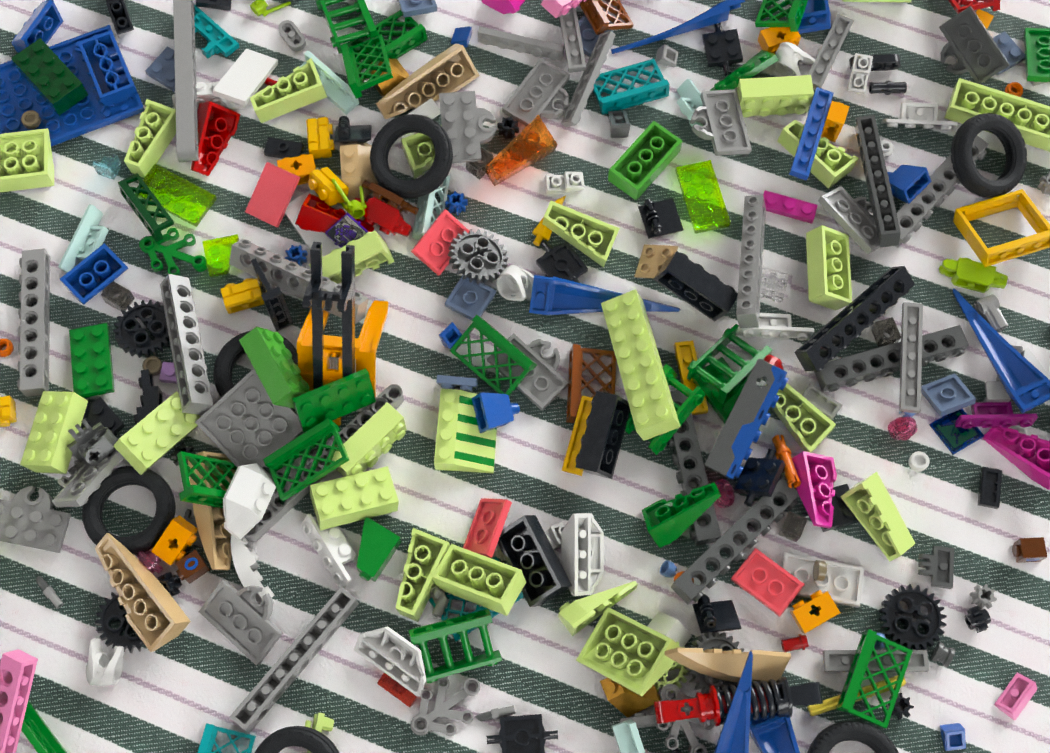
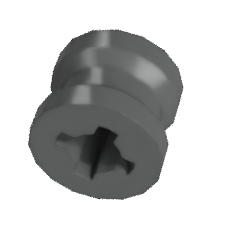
(943, 654)

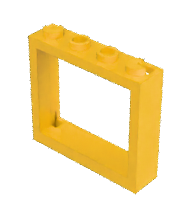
(1011, 249)

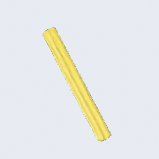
(831, 703)

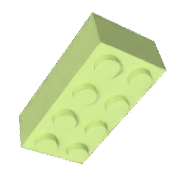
(775, 95)
(828, 268)
(156, 434)
(49, 435)
(372, 440)
(354, 498)
(479, 579)

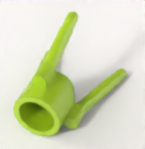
(259, 7)
(353, 207)

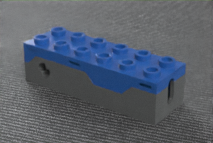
(746, 418)

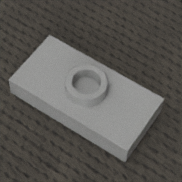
(822, 401)
(642, 720)

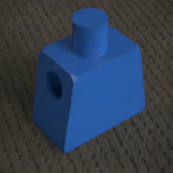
(908, 182)
(493, 410)

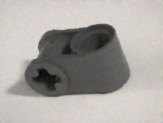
(100, 445)

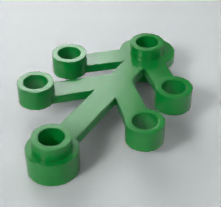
(171, 251)

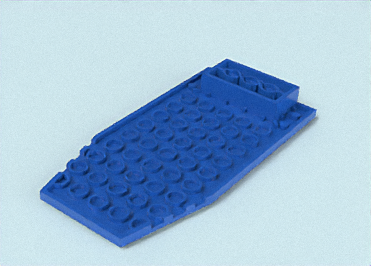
(102, 71)

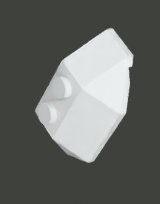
(247, 499)
(582, 553)
(394, 657)

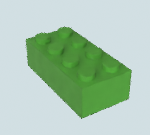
(644, 160)
(274, 366)

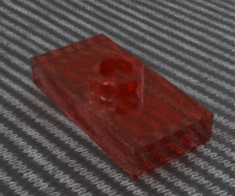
(397, 690)

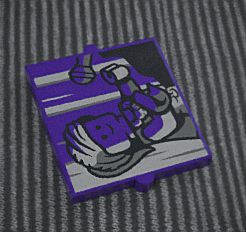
(346, 230)

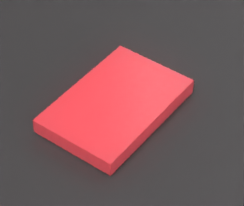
(272, 194)
(435, 243)
(487, 526)
(767, 582)

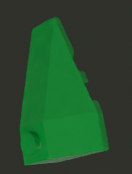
(672, 518)

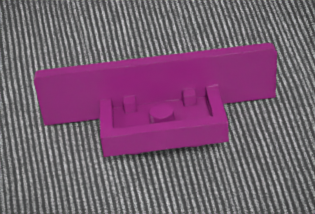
(994, 414)

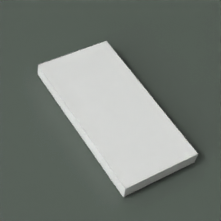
(245, 77)
(308, 236)
(841, 581)

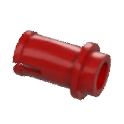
(794, 643)

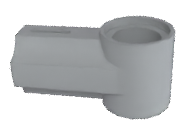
(989, 309)

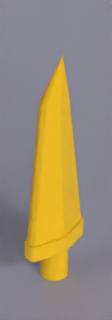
(541, 231)

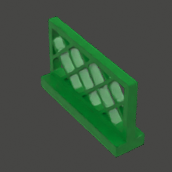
(794, 14)
(407, 41)
(354, 68)
(500, 342)
(301, 448)
(200, 492)
(857, 672)
(39, 733)

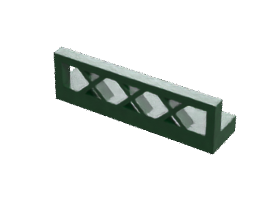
(141, 210)

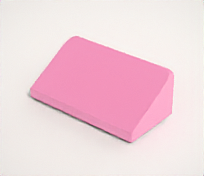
(1016, 696)

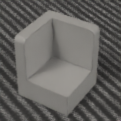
(996, 392)

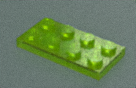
(178, 195)
(702, 196)

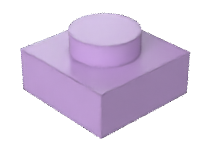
(168, 373)

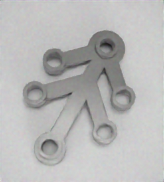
(442, 708)
(674, 731)

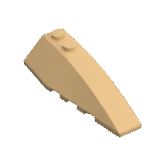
(442, 74)
(211, 521)
(146, 601)
(730, 664)

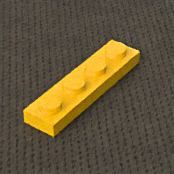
(685, 354)
(575, 441)

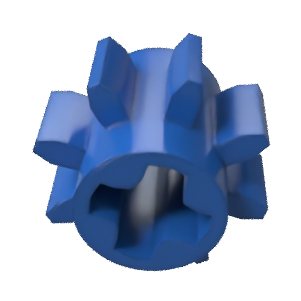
(456, 203)
(296, 255)

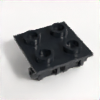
(345, 133)
(660, 217)
(715, 615)

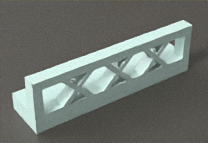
(336, 89)
(425, 217)
(628, 737)

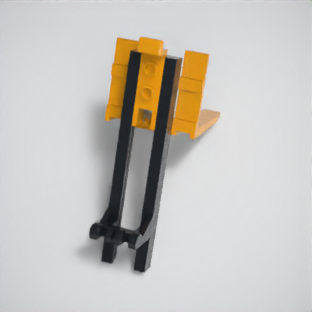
(316, 348)

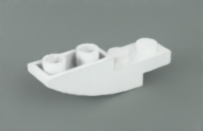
(245, 564)

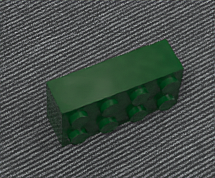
(49, 76)

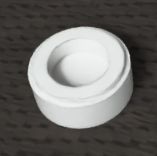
(918, 461)

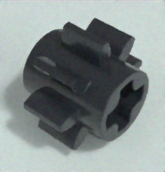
(508, 127)
(183, 448)
(171, 583)
(977, 619)
(906, 707)

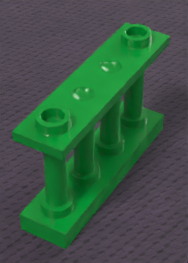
(363, 19)
(737, 379)
(694, 399)
(458, 625)

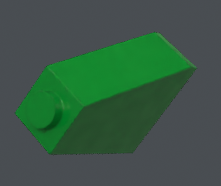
(375, 549)

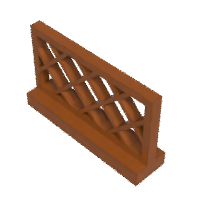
(600, 19)
(575, 376)

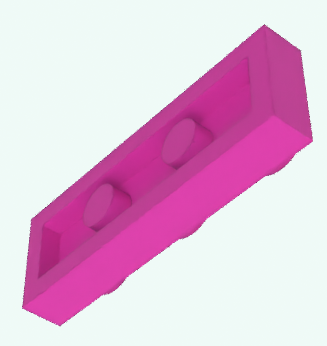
(789, 207)

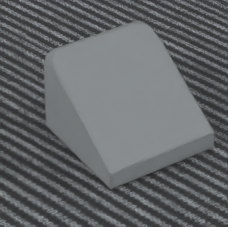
(666, 56)

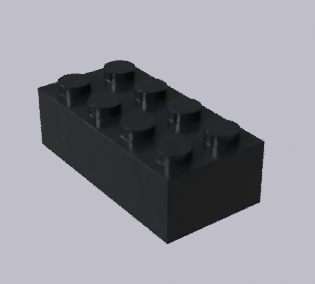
(696, 286)
(603, 435)
(529, 549)

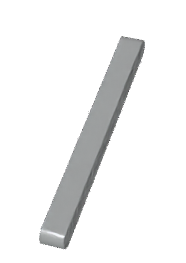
(185, 81)
(277, 512)

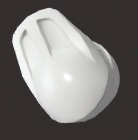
(791, 55)
(516, 282)
(101, 669)

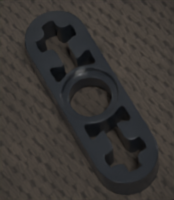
(882, 62)

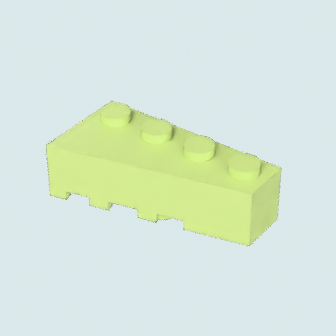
(582, 231)
(369, 253)
(802, 419)
(879, 516)

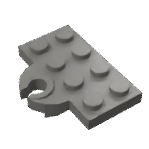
(539, 94)
(722, 122)
(464, 125)
(852, 217)
(542, 383)
(84, 480)
(33, 522)
(243, 619)

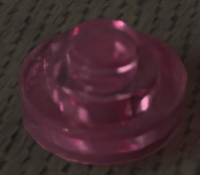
(902, 428)
(727, 493)
(150, 561)

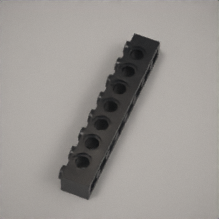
(854, 319)

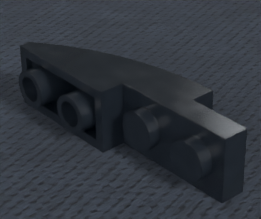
(120, 16)
(151, 396)

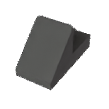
(618, 124)

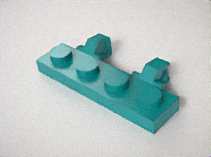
(216, 37)

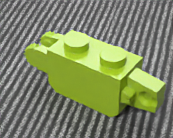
(972, 275)

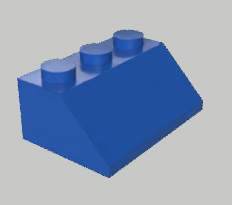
(41, 25)
(93, 274)

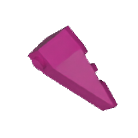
(1024, 451)

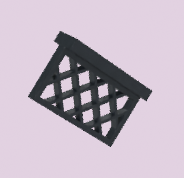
(273, 300)

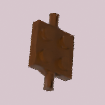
(390, 198)

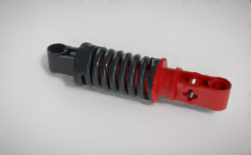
(766, 700)

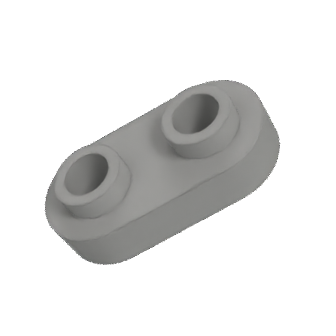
(293, 36)

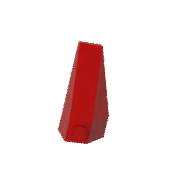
(215, 129)
(319, 216)

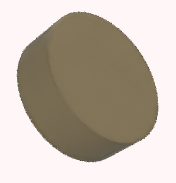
(31, 119)
(153, 364)
(819, 570)

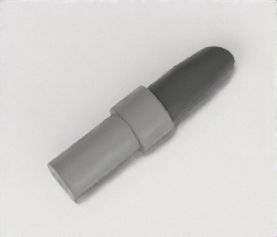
(49, 592)
(496, 713)

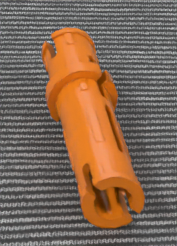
(783, 453)

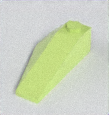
(587, 609)

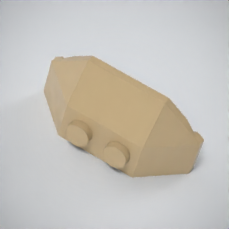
(356, 167)

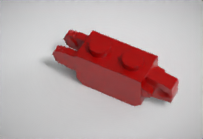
(385, 217)

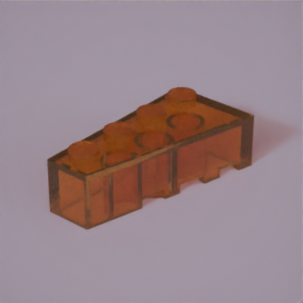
(524, 150)

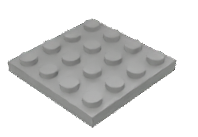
(248, 423)

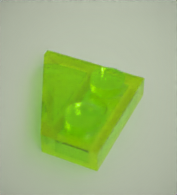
(218, 254)

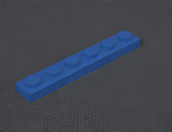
(811, 133)

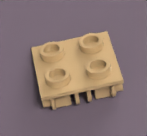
(652, 259)

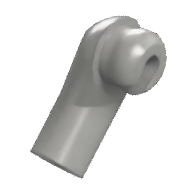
(440, 600)

